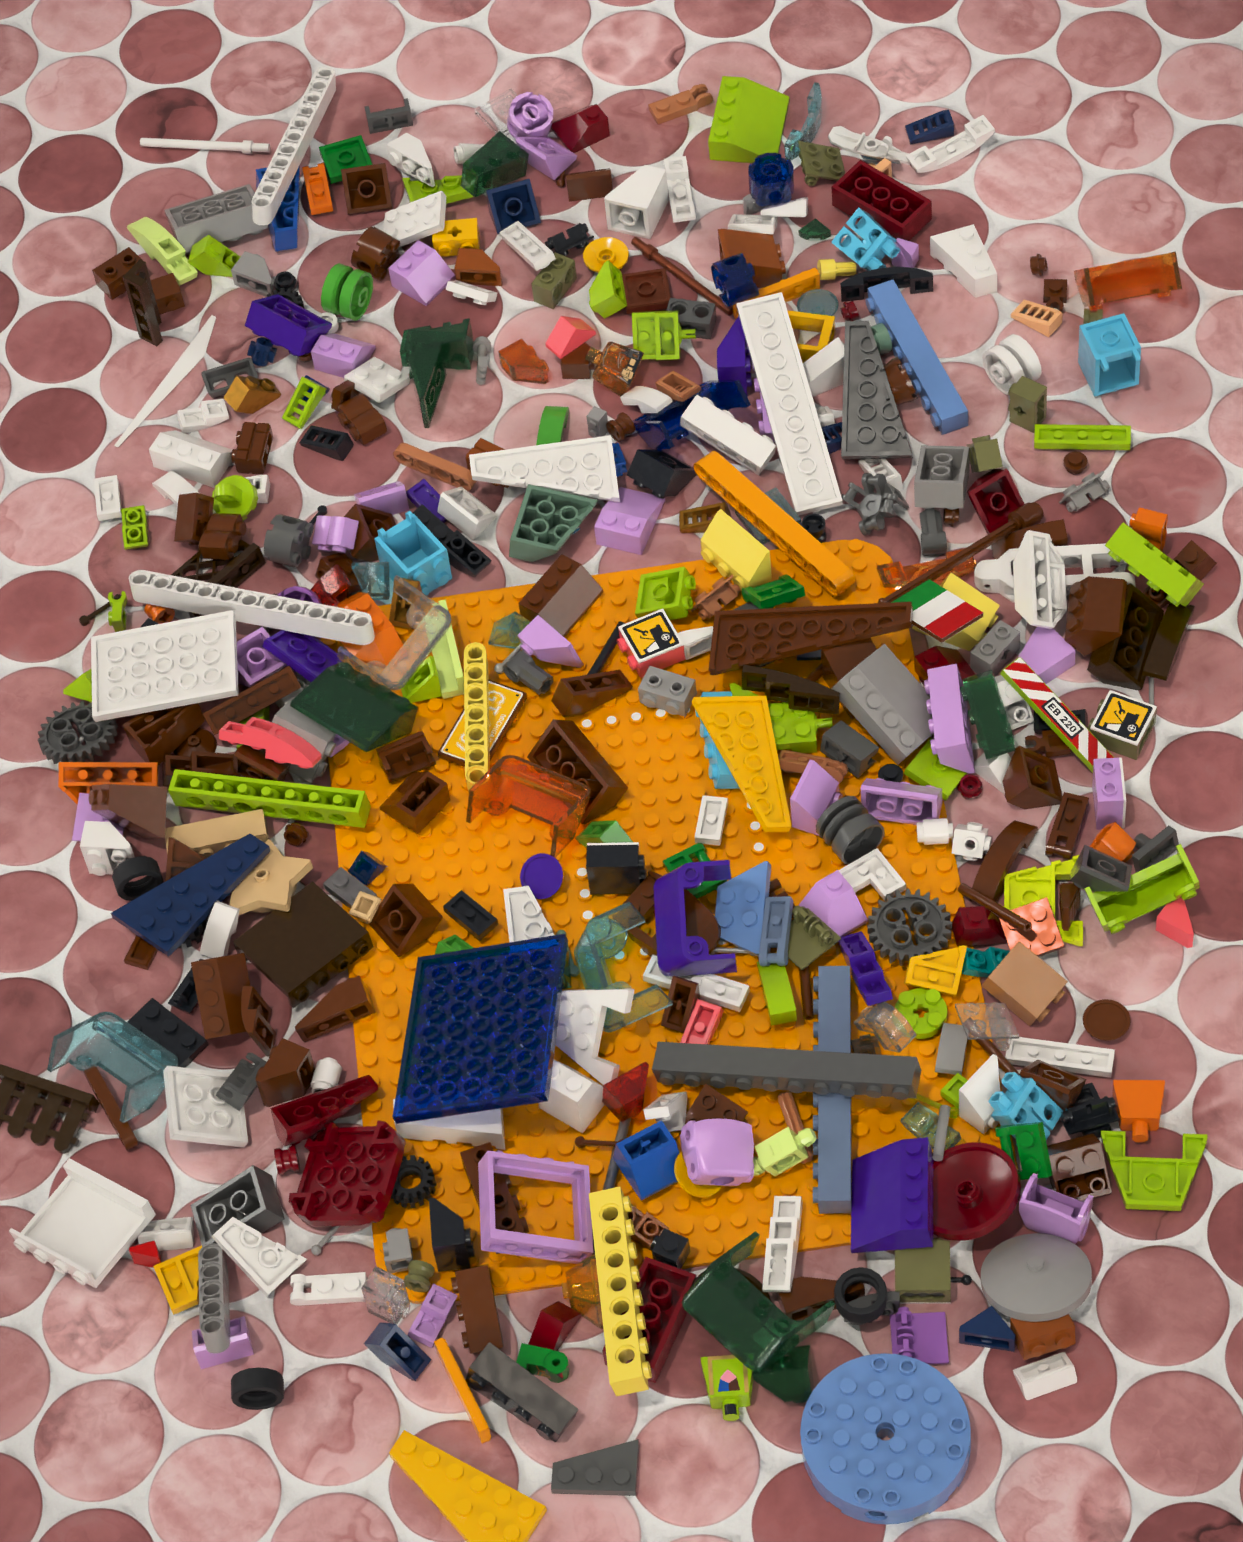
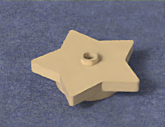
(270, 883)

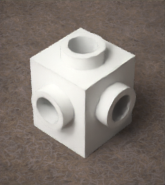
(964, 846)

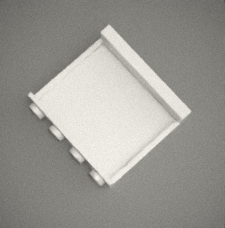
(85, 1225)

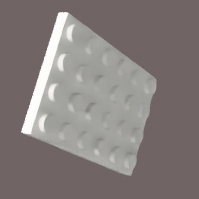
(164, 666)

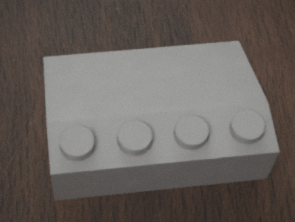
(221, 216)
(887, 703)

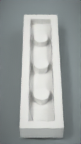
(527, 246)
(711, 986)
(1065, 1056)

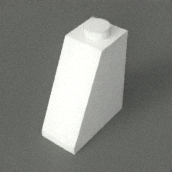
(826, 368)

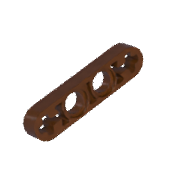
(110, 1107)

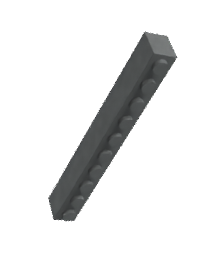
(787, 1070)

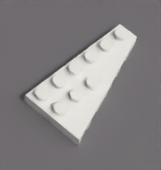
(571, 467)

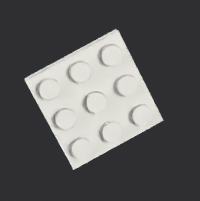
(196, 1111)

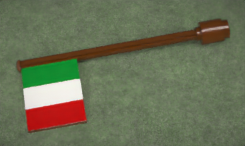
(937, 609)

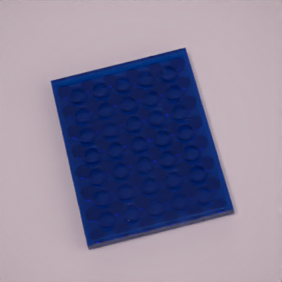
(481, 1029)

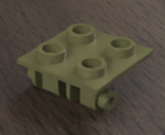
(820, 162)
(808, 937)

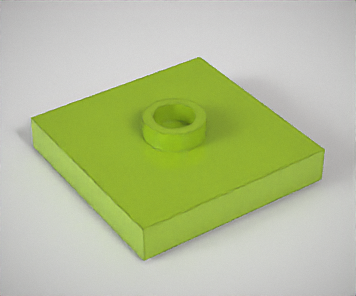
(927, 770)

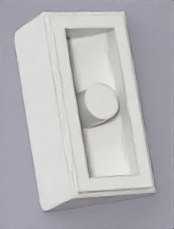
(169, 1233)
(1045, 1375)

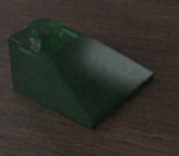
(789, 1376)

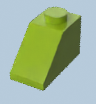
(607, 291)

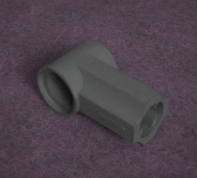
(932, 536)
(524, 669)

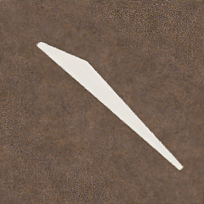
(182, 367)

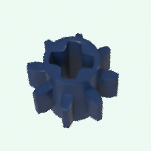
(261, 351)

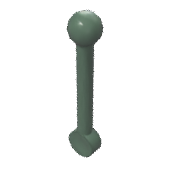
(574, 969)

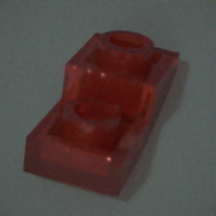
(331, 585)

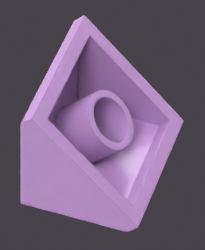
(546, 155)
(386, 498)
(239, 1346)

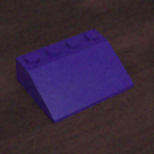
(893, 1197)

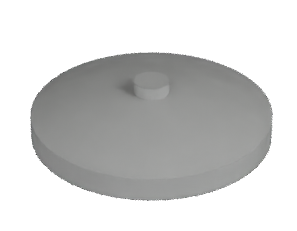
(1036, 1277)

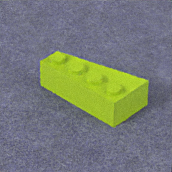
(1153, 564)

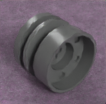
(849, 829)

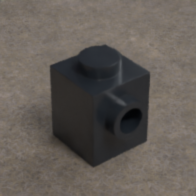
(670, 1248)

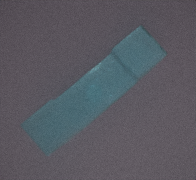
(810, 126)

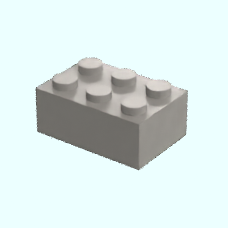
(941, 477)

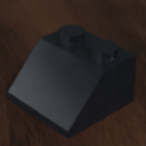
(660, 472)
(450, 1239)

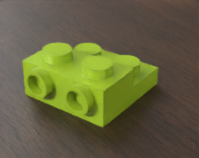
(666, 591)

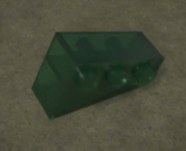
(494, 165)
(455, 342)
(988, 714)

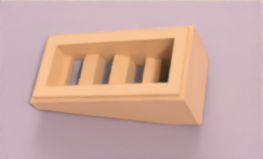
(1040, 325)

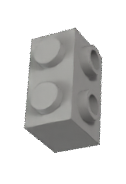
(667, 691)

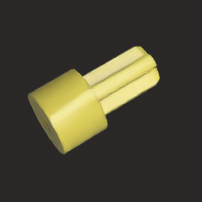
(830, 269)

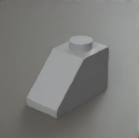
(252, 274)

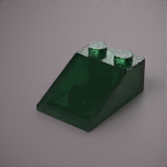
(428, 377)

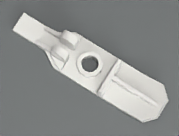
(860, 144)

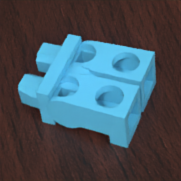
(872, 248)
(1023, 1104)

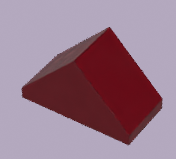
(554, 1326)

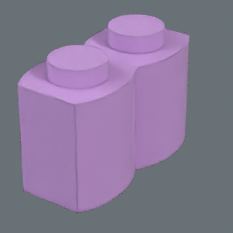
(334, 533)

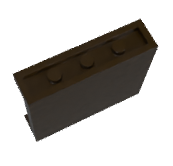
(305, 945)

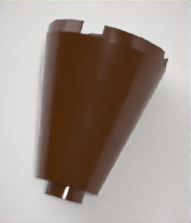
(899, 382)

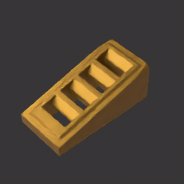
(704, 512)

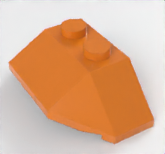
(386, 638)
(80, 776)

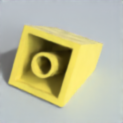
(975, 632)

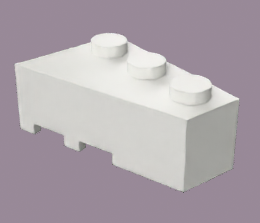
(966, 258)

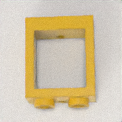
(816, 323)

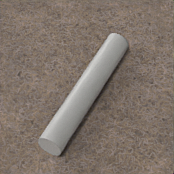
(941, 1133)

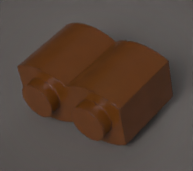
(361, 419)
(222, 536)

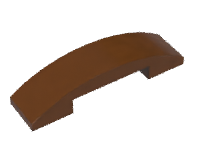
(1001, 857)

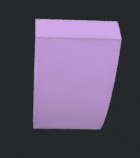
(432, 1315)

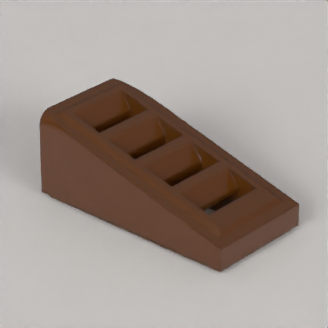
(1068, 903)

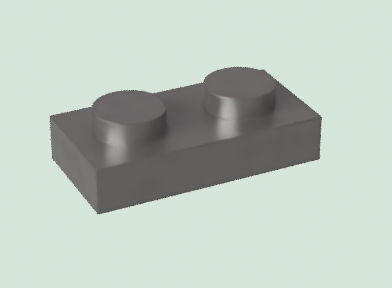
(345, 887)

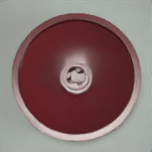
(973, 1191)

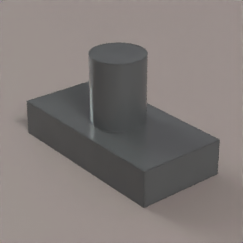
(1155, 849)

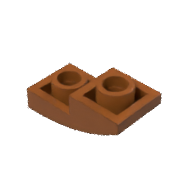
(645, 1227)

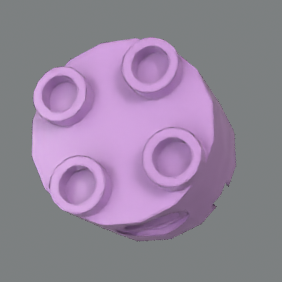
(530, 116)

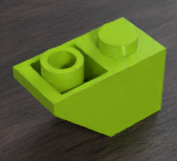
(212, 257)

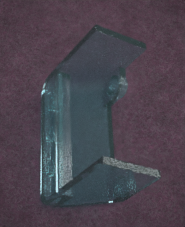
(595, 972)
(120, 1051)

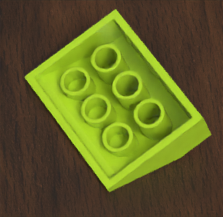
(746, 121)

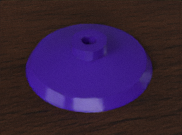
(542, 875)

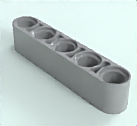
(214, 1298)

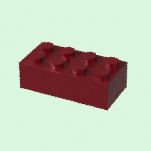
(889, 202)
(662, 1308)

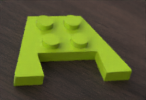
(1153, 1182)

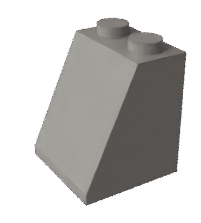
(312, 732)

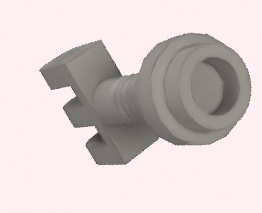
(481, 347)

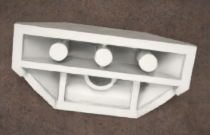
(1039, 581)

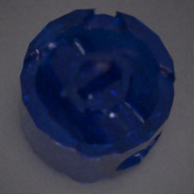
(771, 179)
(734, 279)

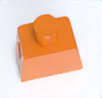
(1138, 1106)

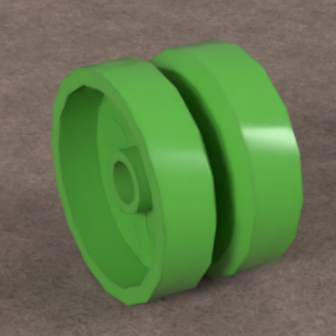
(347, 291)

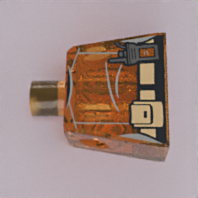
(615, 366)

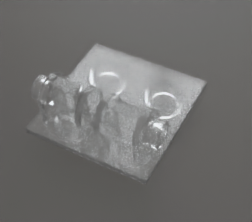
(988, 1022)

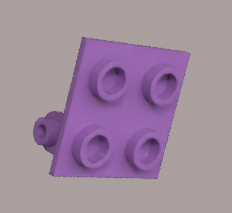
(920, 1336)

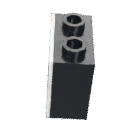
(614, 867)

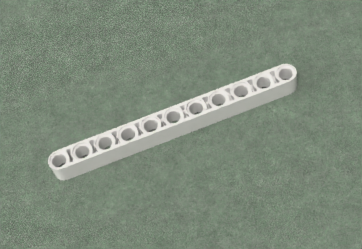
(293, 145)
(252, 607)

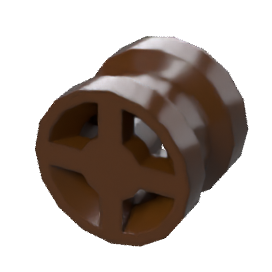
(620, 427)

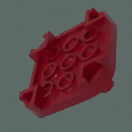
(348, 1175)

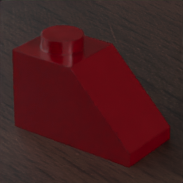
(977, 927)

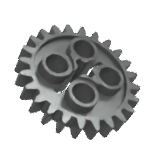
(61, 742)
(885, 933)

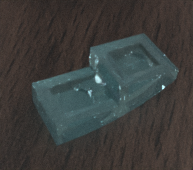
(923, 1123)

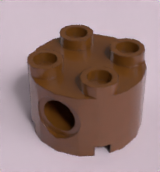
(375, 252)

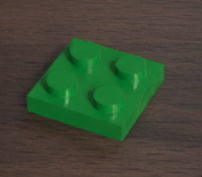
(344, 155)

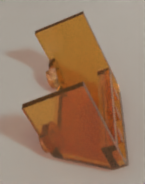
(1128, 280)
(533, 791)

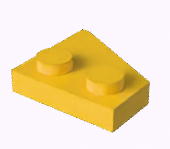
(937, 970)

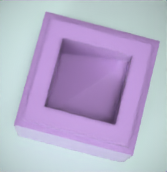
(908, 254)

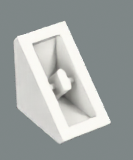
(993, 769)

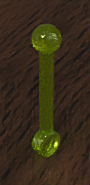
(954, 1111)

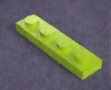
(1082, 437)

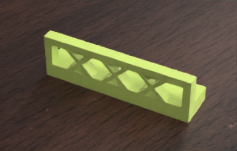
(448, 663)

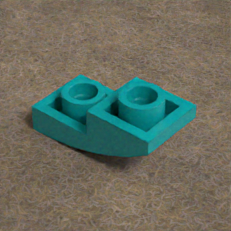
(982, 963)

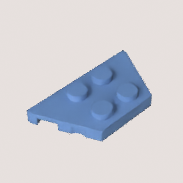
(741, 907)

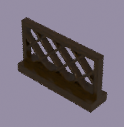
(232, 575)

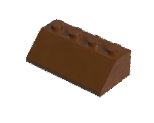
(570, 753)

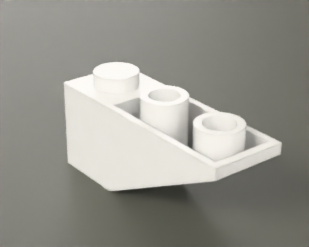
(410, 156)

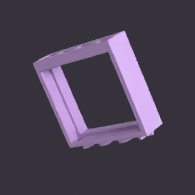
(529, 1244)

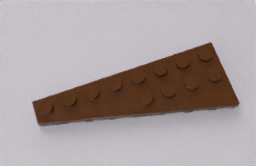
(779, 633)

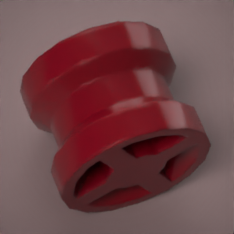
(287, 1160)

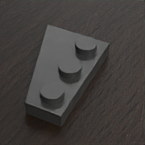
(599, 1472)

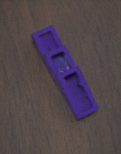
(865, 968)

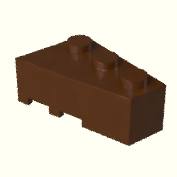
(477, 1308)

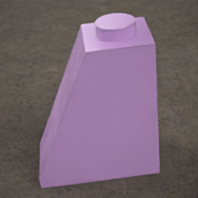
(1048, 654)

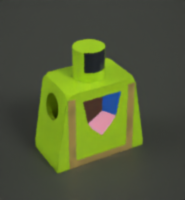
(727, 1384)

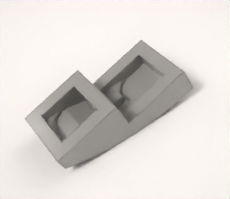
(951, 1049)

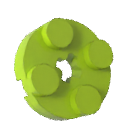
(928, 1000)

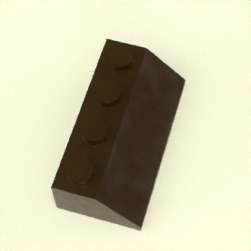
(1124, 658)

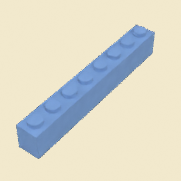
(917, 358)

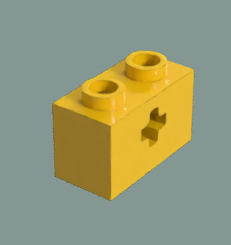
(456, 235)

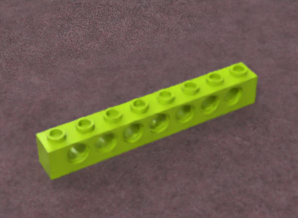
(276, 798)

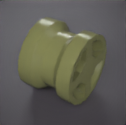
(1091, 316)
(419, 1276)

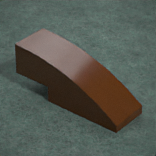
(1055, 529)
(199, 762)

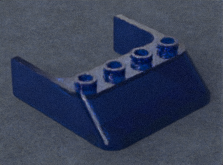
(662, 427)

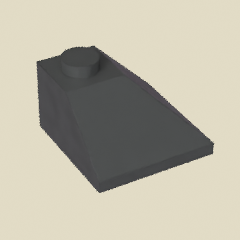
(1100, 872)

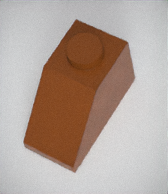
(477, 268)

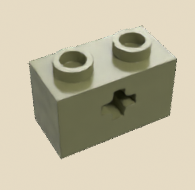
(1027, 403)

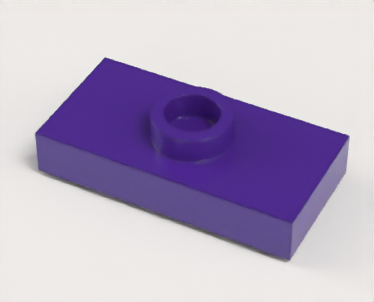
(425, 494)

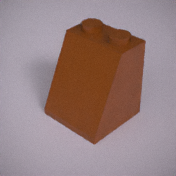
(758, 250)

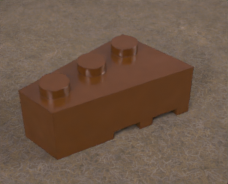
(162, 731)

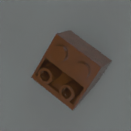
(417, 800)
(285, 1074)
(1079, 1168)

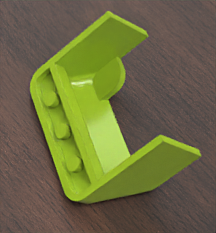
(1147, 892)

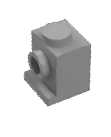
(397, 1250)

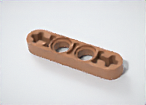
(434, 466)

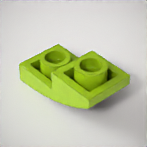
(134, 527)

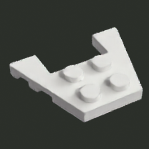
(582, 1024)

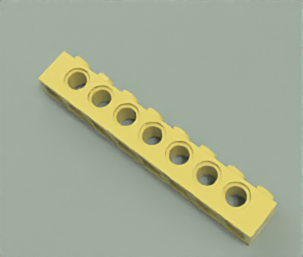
(631, 1376)

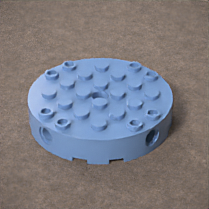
(895, 1476)

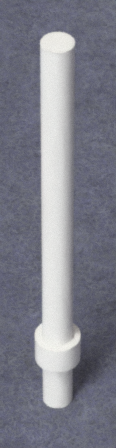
(246, 146)

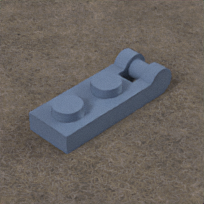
(776, 930)

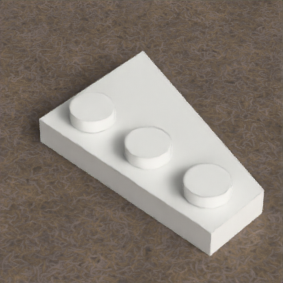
(524, 915)
(258, 1257)

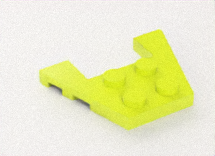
(1035, 884)

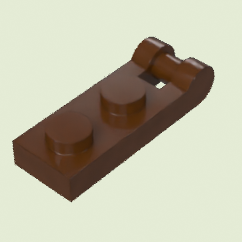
(1067, 825)

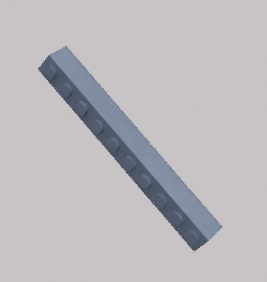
(834, 1109)

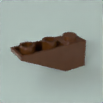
(1194, 561)

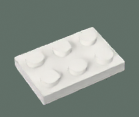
(416, 219)

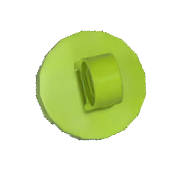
(235, 496)

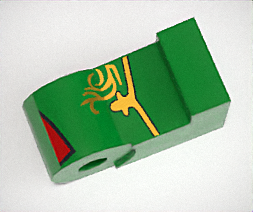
(544, 1362)

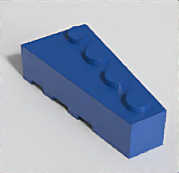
(285, 223)

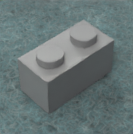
(597, 422)

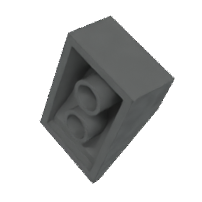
(247, 1197)

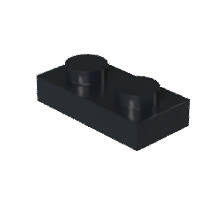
(470, 915)

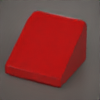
(145, 1254)

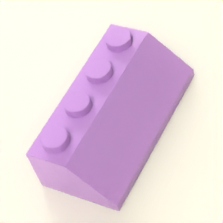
(949, 718)

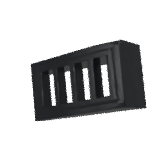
(338, 450)

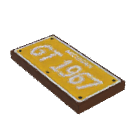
(503, 708)

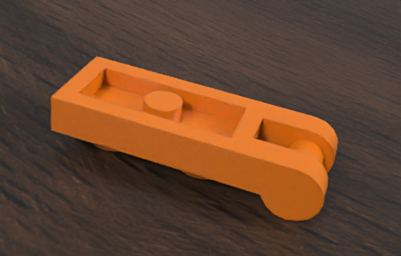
(317, 189)

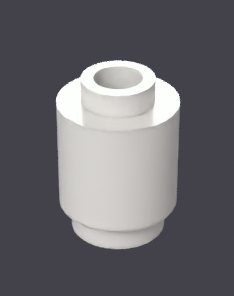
(934, 831)
(325, 1074)

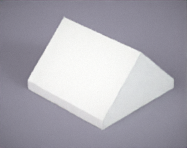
(465, 511)

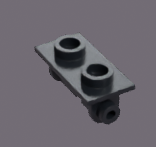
(577, 238)
(185, 995)
(1084, 1118)

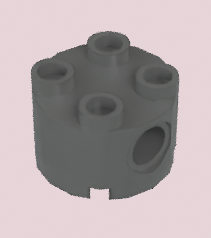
(288, 540)

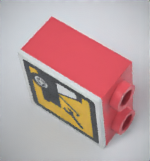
(650, 642)

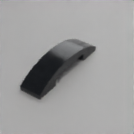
(916, 279)

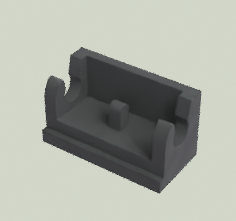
(389, 118)
(849, 747)
(241, 1082)

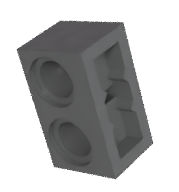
(695, 316)

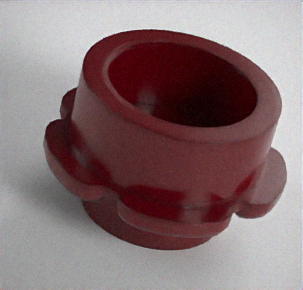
(849, 311)
(970, 781)

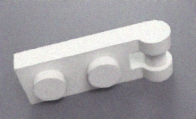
(327, 1288)

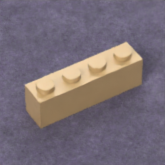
(217, 833)

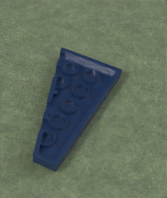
(182, 903)

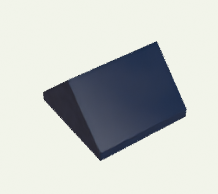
(512, 204)

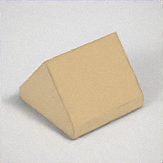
(365, 907)

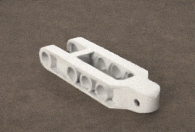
(1090, 556)

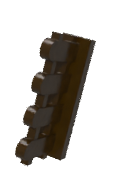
(52, 1107)

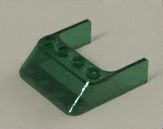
(743, 1315)

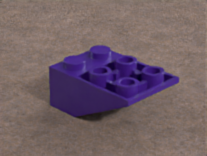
(733, 359)

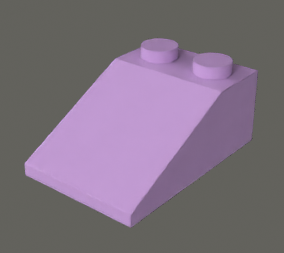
(629, 522)

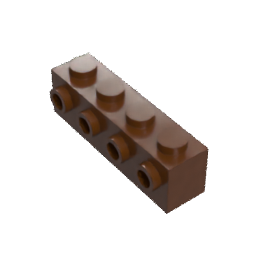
(505, 1205)

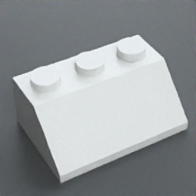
(190, 457)

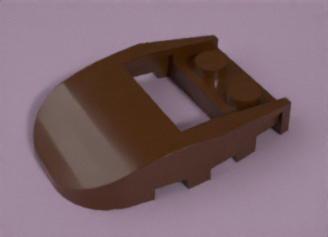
(698, 917)

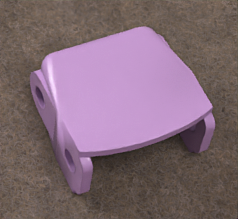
(718, 1151)
(1054, 1212)

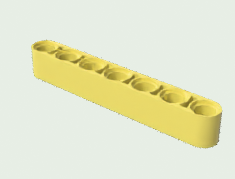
(476, 667)

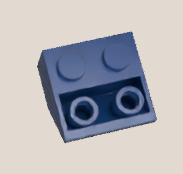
(648, 1159)

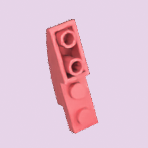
(280, 743)

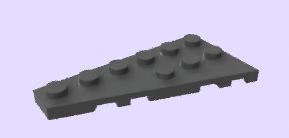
(869, 410)

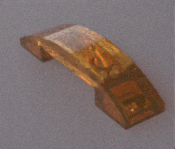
(895, 576)

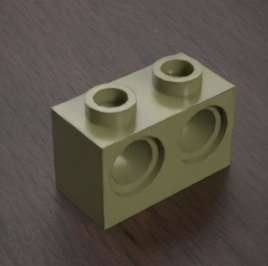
(554, 281)
(984, 454)

